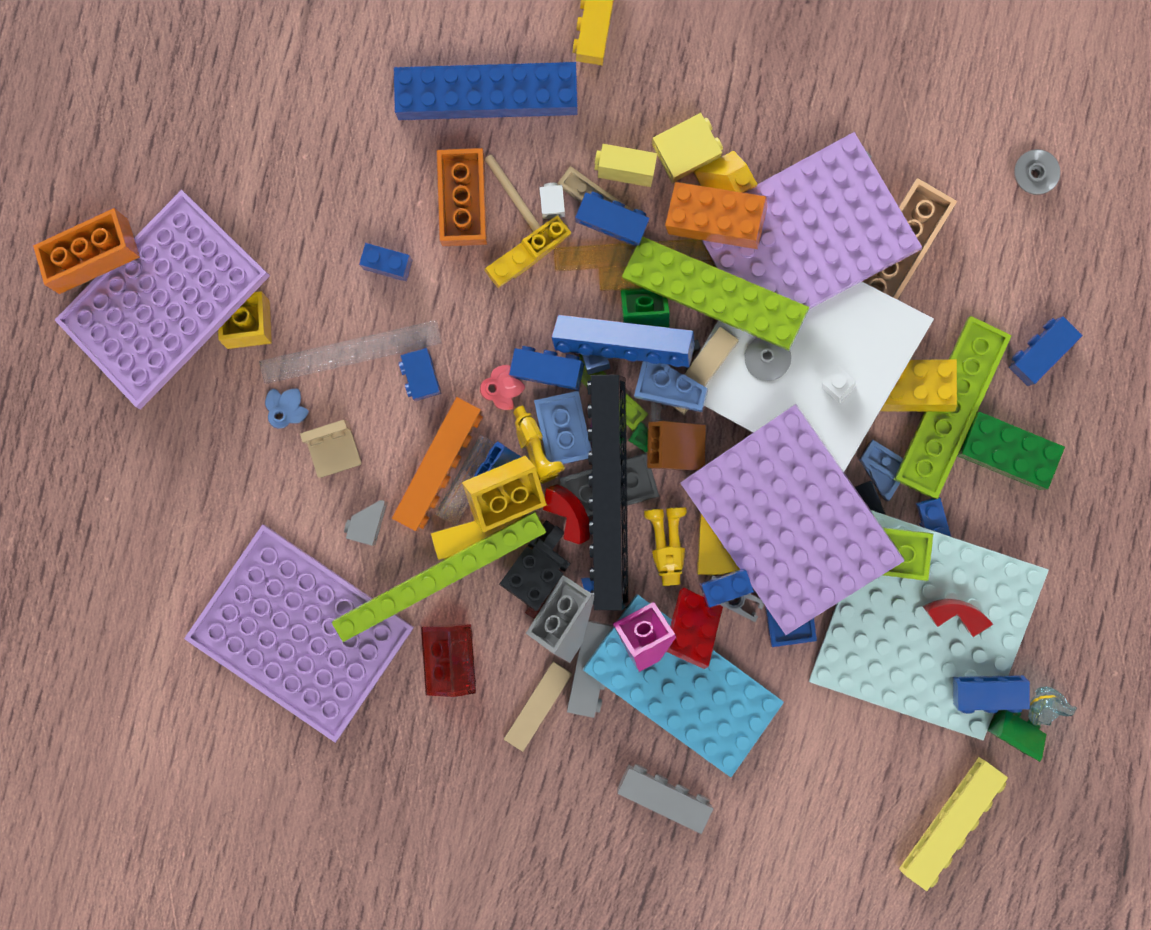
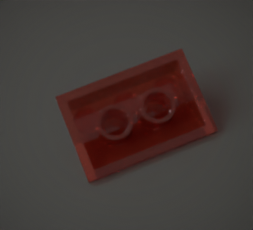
(448, 660)

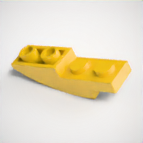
(528, 252)

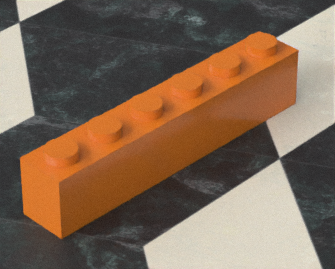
(437, 464)

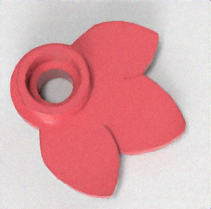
(505, 388)

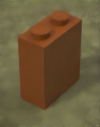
(676, 446)

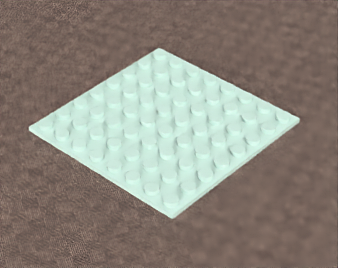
(894, 654)

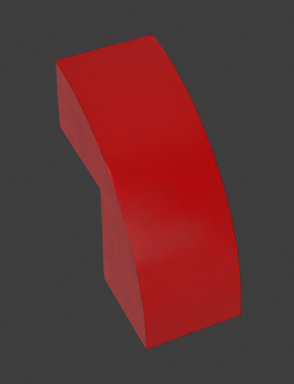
(566, 504)
(969, 615)

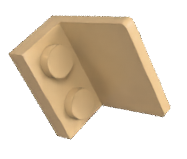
(332, 448)

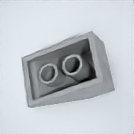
(563, 619)

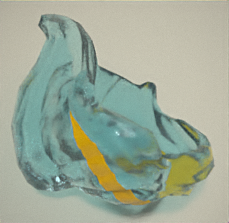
(1048, 706)

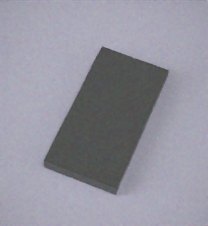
(640, 483)

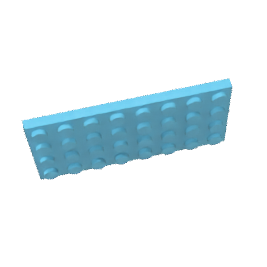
(708, 709)

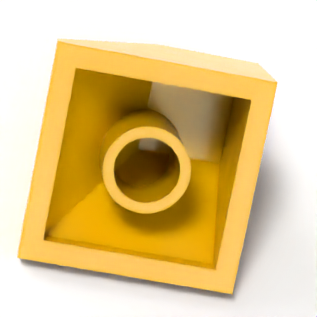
(727, 174)

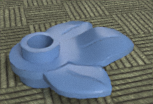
(285, 404)

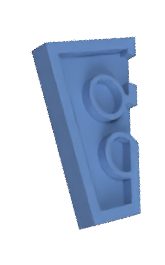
(667, 386)

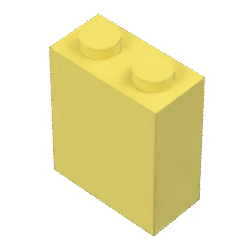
(687, 147)
(625, 165)

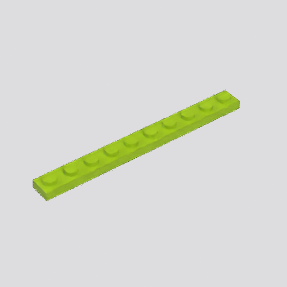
(439, 576)

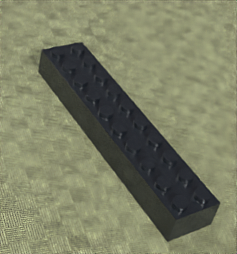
(609, 492)

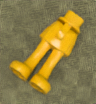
(530, 437)
(669, 558)

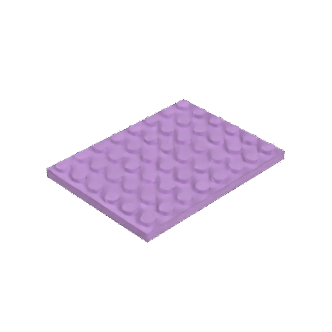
(822, 228)
(166, 304)
(792, 520)
(278, 633)

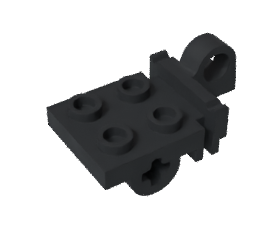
(537, 569)

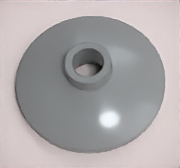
(1046, 167)
(766, 369)

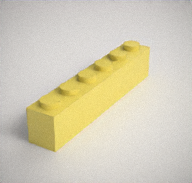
(953, 824)

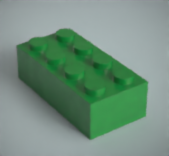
(1011, 451)

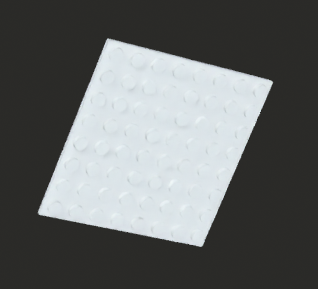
(856, 329)

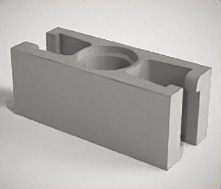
(737, 607)

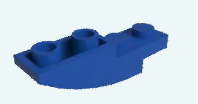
(933, 516)

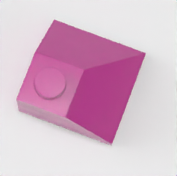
(645, 636)

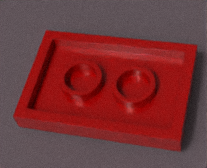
(694, 628)

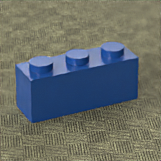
(612, 218)
(1044, 350)
(547, 368)
(991, 693)

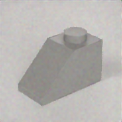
(366, 524)

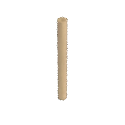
(511, 191)

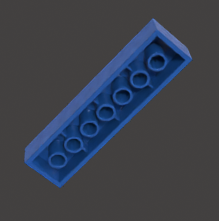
(485, 91)

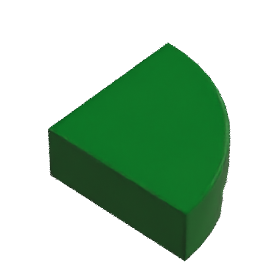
(640, 437)

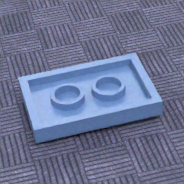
(563, 427)

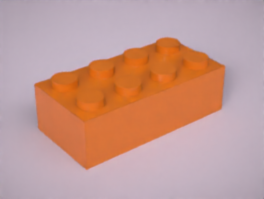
(462, 197)
(716, 215)
(86, 251)

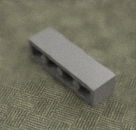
(585, 688)
(665, 798)

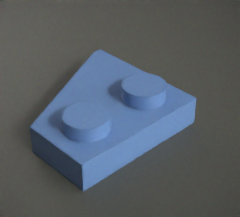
(881, 467)

